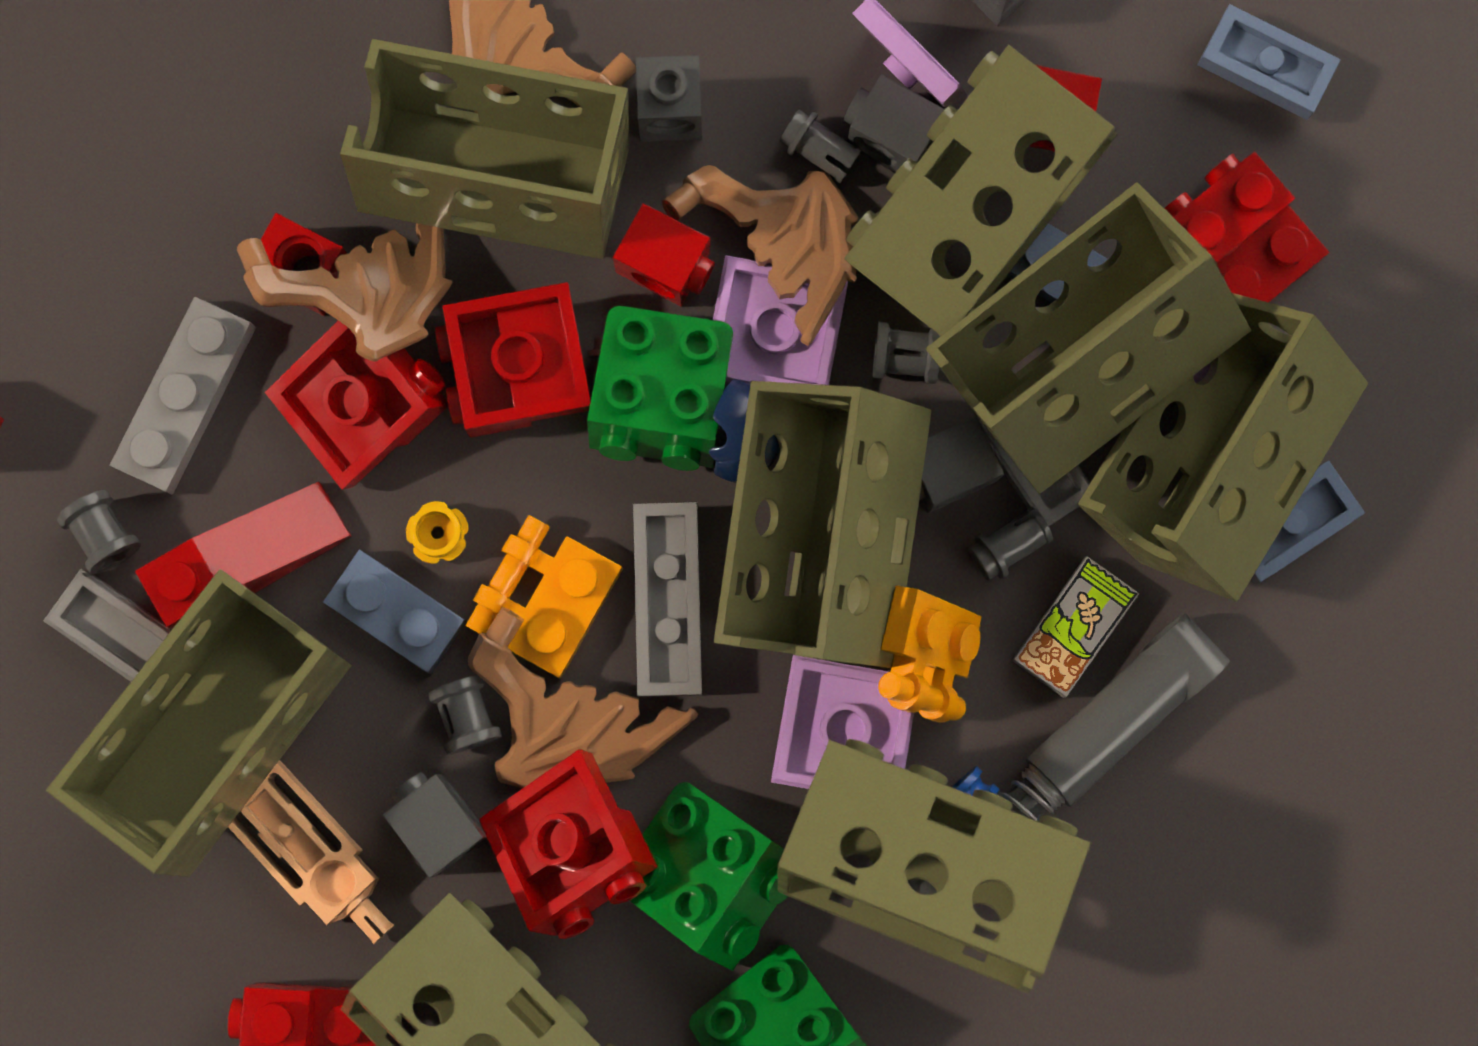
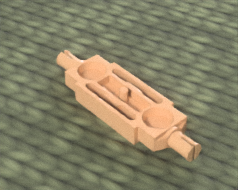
(333, 880)

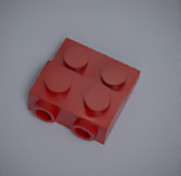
(1249, 228)
(513, 359)
(354, 407)
(567, 847)
(293, 1017)

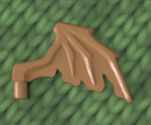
(517, 37)
(796, 231)
(376, 293)
(569, 720)

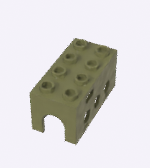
(970, 159)
(504, 173)
(1114, 336)
(1244, 448)
(839, 502)
(204, 730)
(932, 833)
(470, 981)

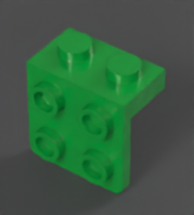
(659, 387)
(711, 876)
(774, 1006)

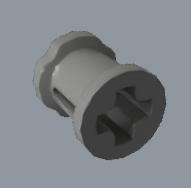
(887, 362)
(98, 531)
(464, 714)

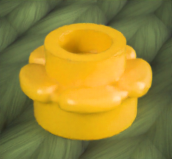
(420, 530)

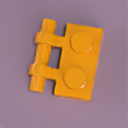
(562, 604)
(930, 647)

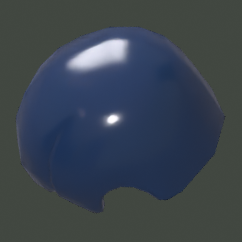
(731, 416)

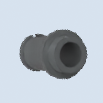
(819, 145)
(1009, 544)

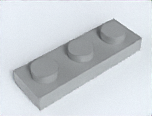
(183, 395)
(667, 599)

